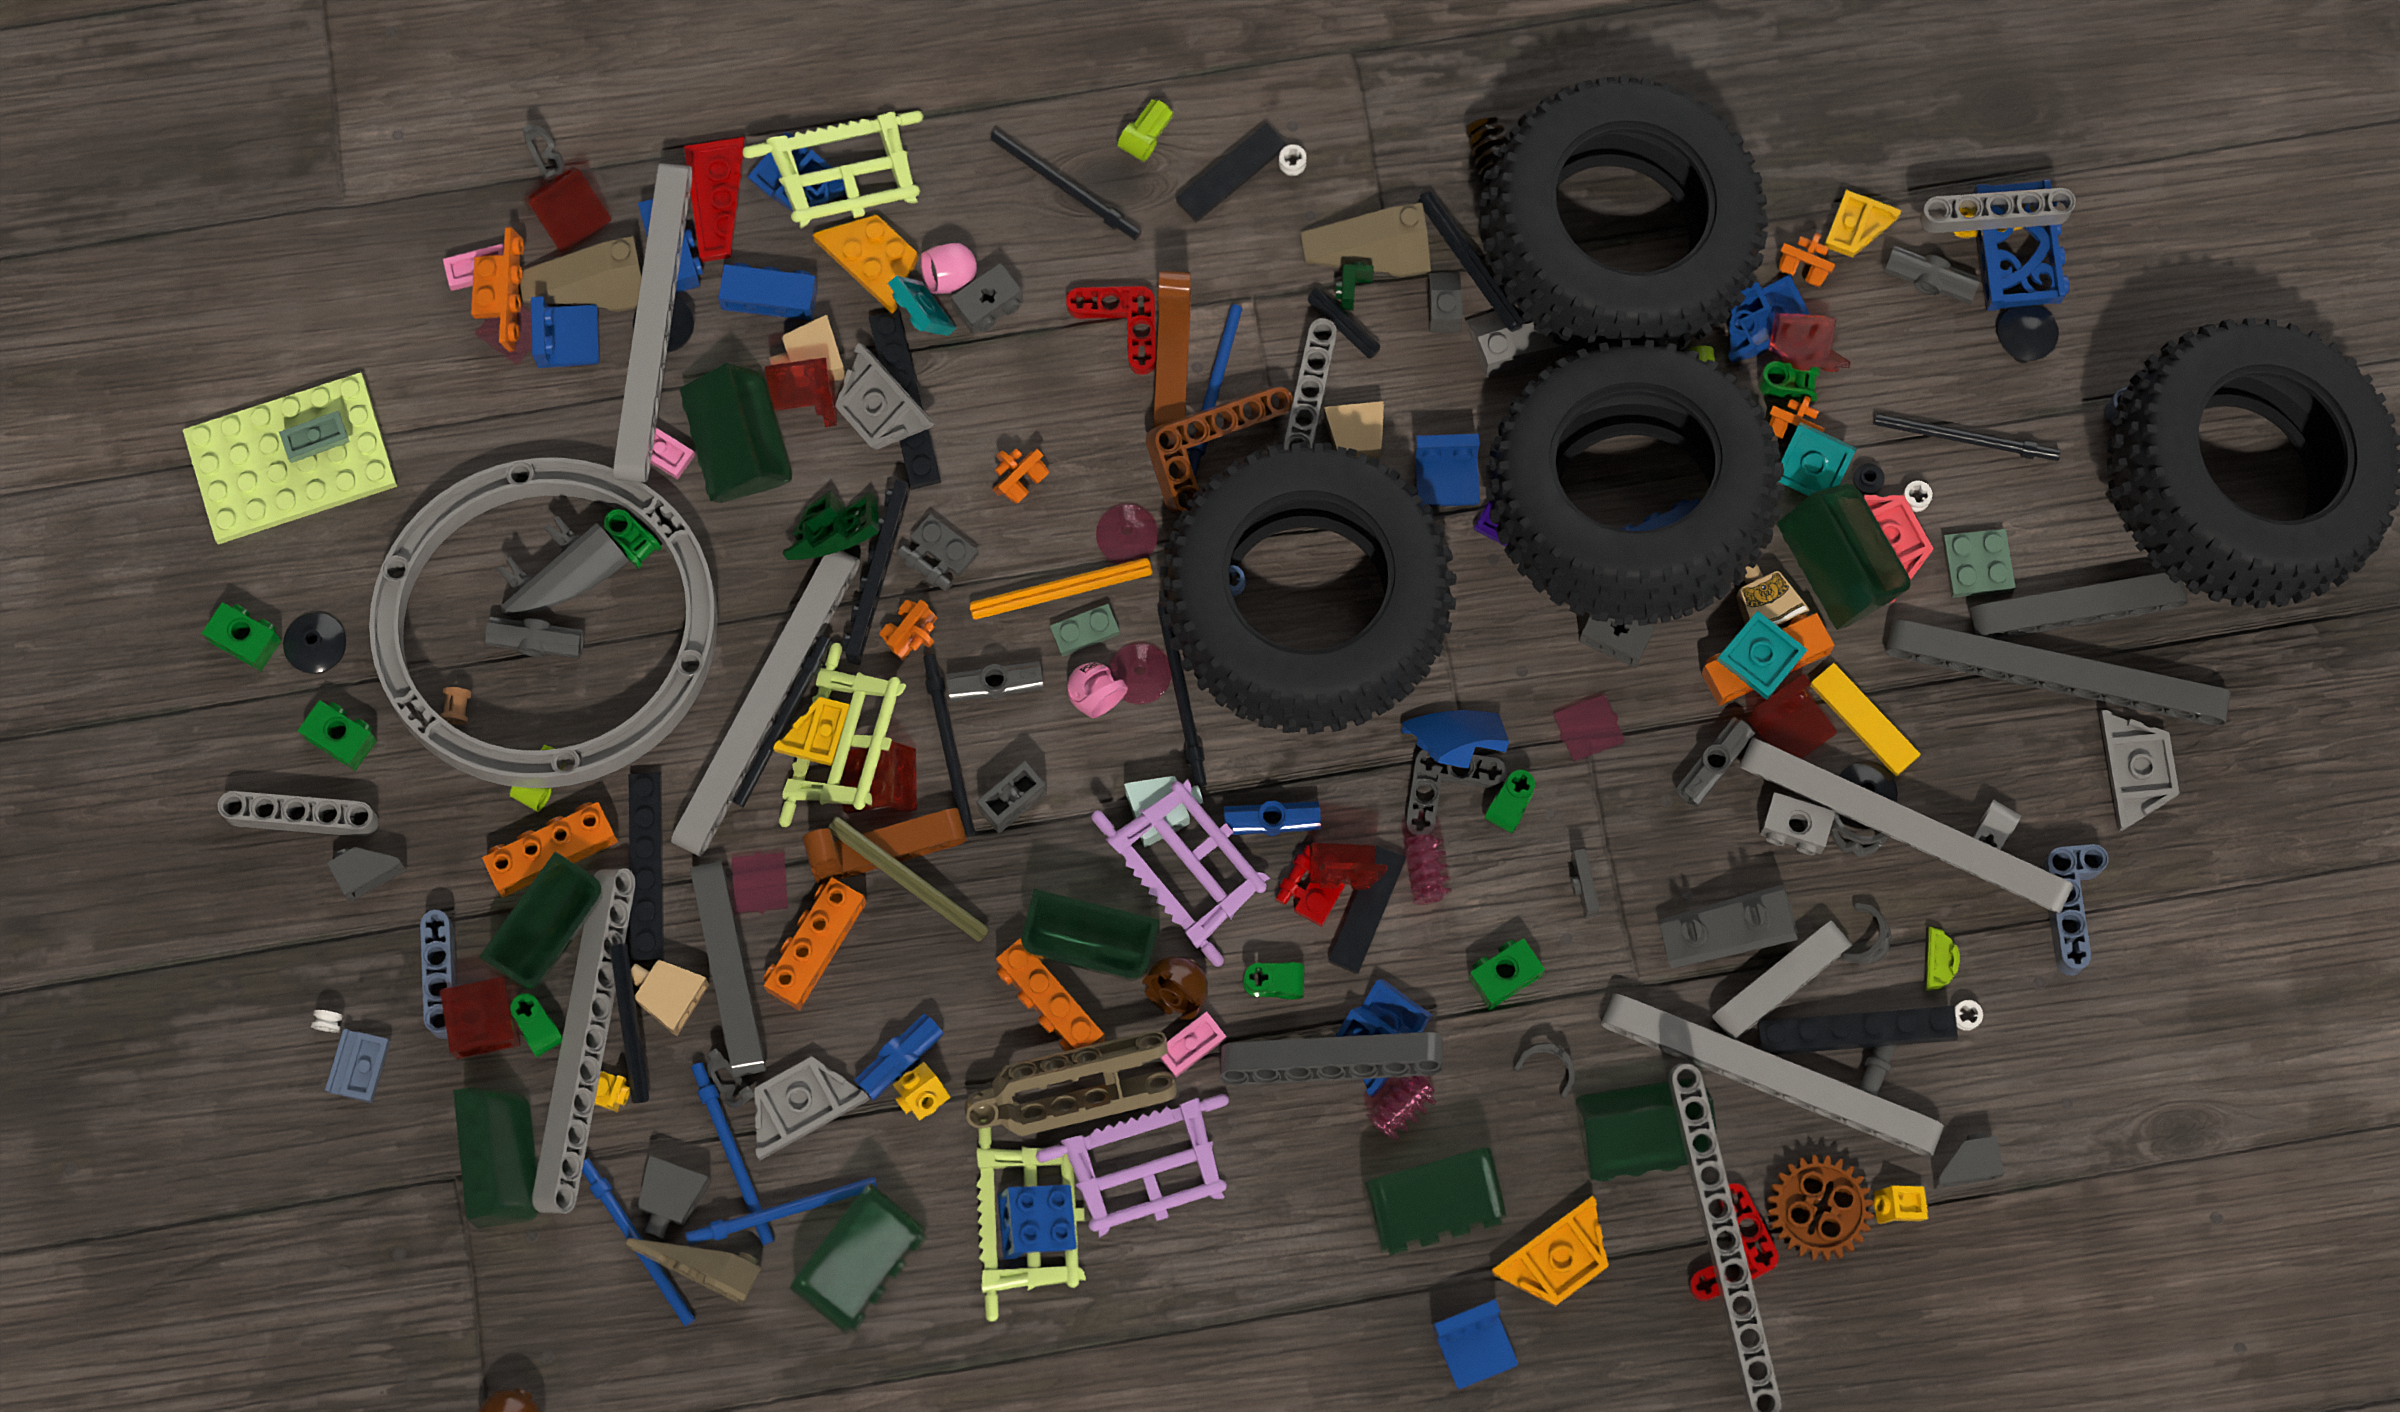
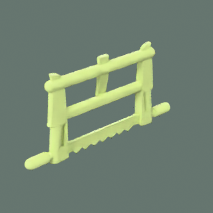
(793, 182)
(859, 685)
(1033, 1275)

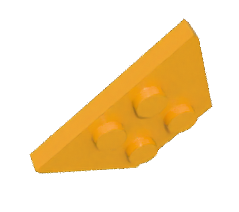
(870, 255)
(1560, 1257)

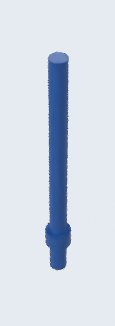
(1216, 377)
(709, 1095)
(602, 1190)
(720, 1229)

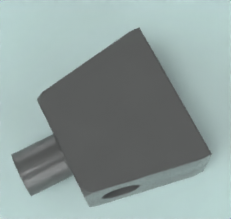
(669, 1195)

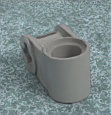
(1997, 825)

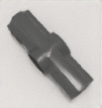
(1932, 275)
(534, 637)
(974, 685)
(1702, 775)

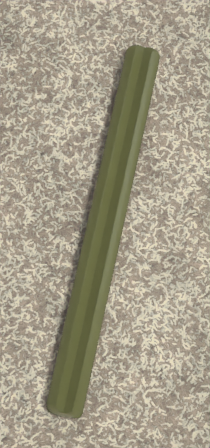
(908, 879)

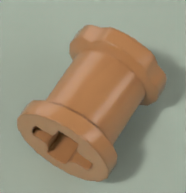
(455, 705)

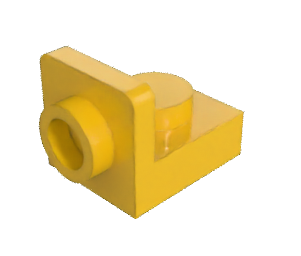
(612, 1091)
(1900, 1204)

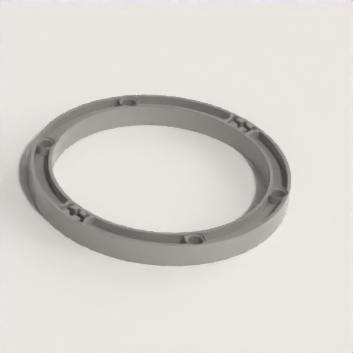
(494, 488)

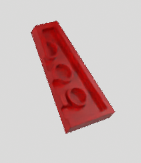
(715, 194)

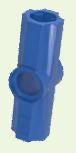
(1294, 818)
(899, 1056)

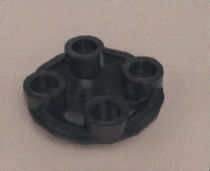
(2028, 333)

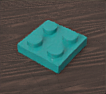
(923, 307)
(1815, 460)
(1762, 655)

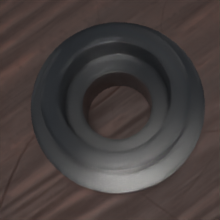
(1865, 486)

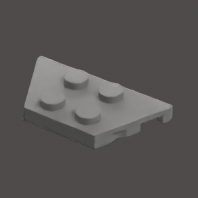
(878, 403)
(2138, 767)
(800, 1103)

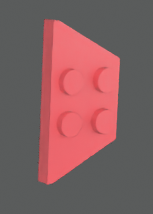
(1901, 530)

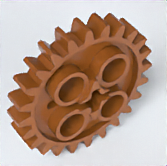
(1847, 1220)

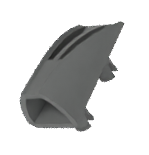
(578, 568)
(1729, 927)

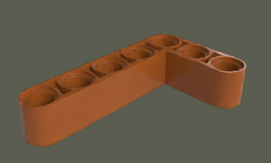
(1172, 346)
(1205, 431)
(901, 841)

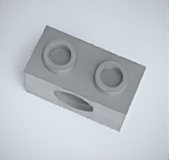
(1815, 819)

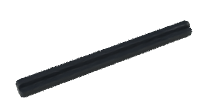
(1471, 261)

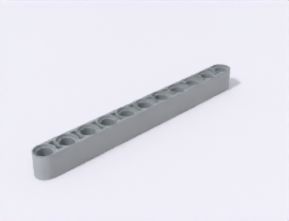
(653, 323)
(764, 702)
(1906, 825)
(582, 1047)
(1772, 1075)
(1712, 1227)

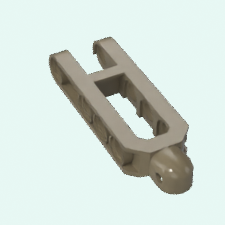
(1105, 1057)

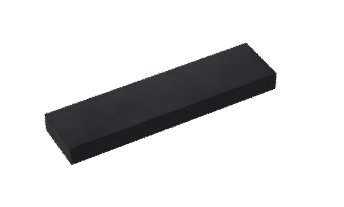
(1231, 173)
(1366, 914)

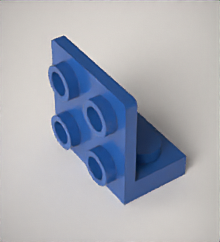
(564, 334)
(1447, 469)
(1036, 1220)
(1475, 1345)

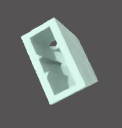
(1148, 792)

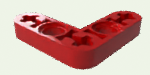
(1126, 309)
(1756, 1270)

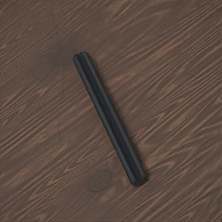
(629, 1023)

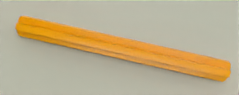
(1060, 588)

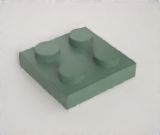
(1978, 563)

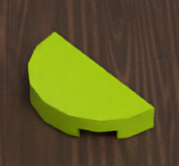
(1941, 959)

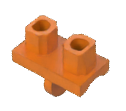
(1793, 256)
(1781, 418)
(1031, 465)
(912, 631)

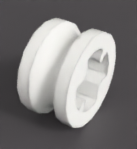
(1300, 164)
(1924, 490)
(1967, 1005)
(326, 1021)

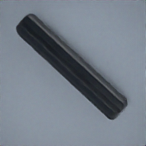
(1344, 323)

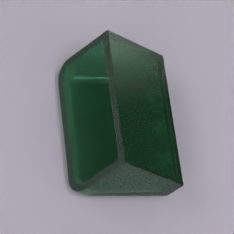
(735, 433)
(1844, 554)
(543, 923)
(1090, 936)
(1635, 1130)
(496, 1156)
(1435, 1201)
(858, 1259)

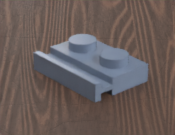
(357, 1065)

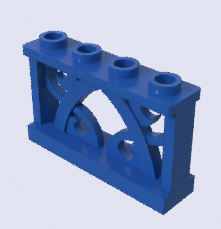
(1998, 280)

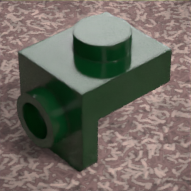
(1346, 288)

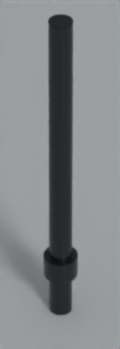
(1111, 217)
(2026, 449)
(811, 668)
(936, 688)
(1194, 753)

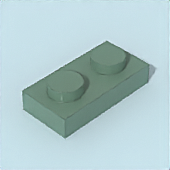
(314, 436)
(1084, 630)

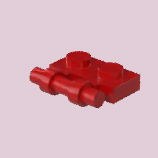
(1314, 902)

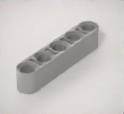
(2010, 203)
(1311, 379)
(284, 807)
(1782, 981)

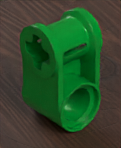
(1794, 383)
(634, 541)
(1510, 805)
(1280, 980)
(537, 1028)

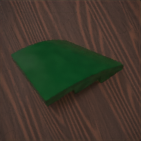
(831, 527)

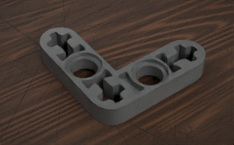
(1433, 780)

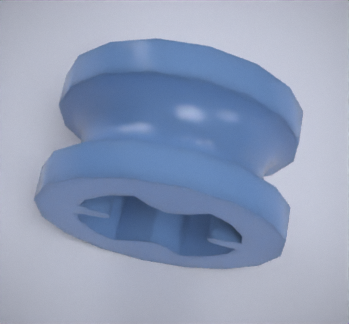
(1236, 571)

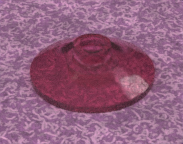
(1122, 547)
(1145, 687)

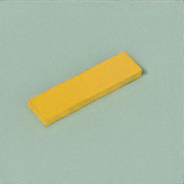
(1865, 719)

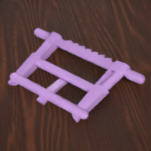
(1227, 904)
(1090, 1186)

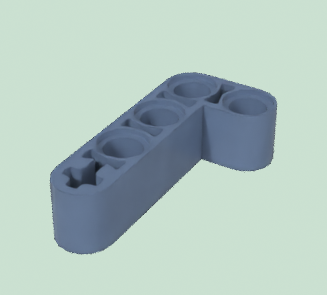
(2073, 911)
(436, 974)

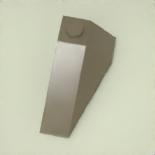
(1387, 239)
(596, 275)
(716, 1270)

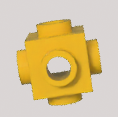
(920, 1092)

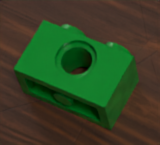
(255, 648)
(350, 748)
(1496, 989)

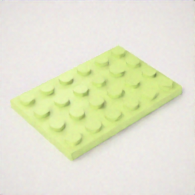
(254, 485)

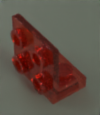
(568, 209)
(1806, 342)
(803, 385)
(1792, 720)
(893, 780)
(1344, 865)
(478, 1018)

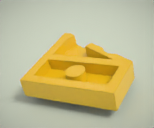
(1859, 223)
(816, 733)

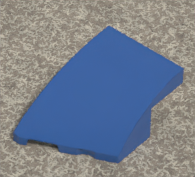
(767, 176)
(1754, 319)
(1454, 734)
(1382, 1013)

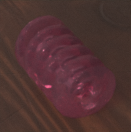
(1426, 869)
(1403, 1106)

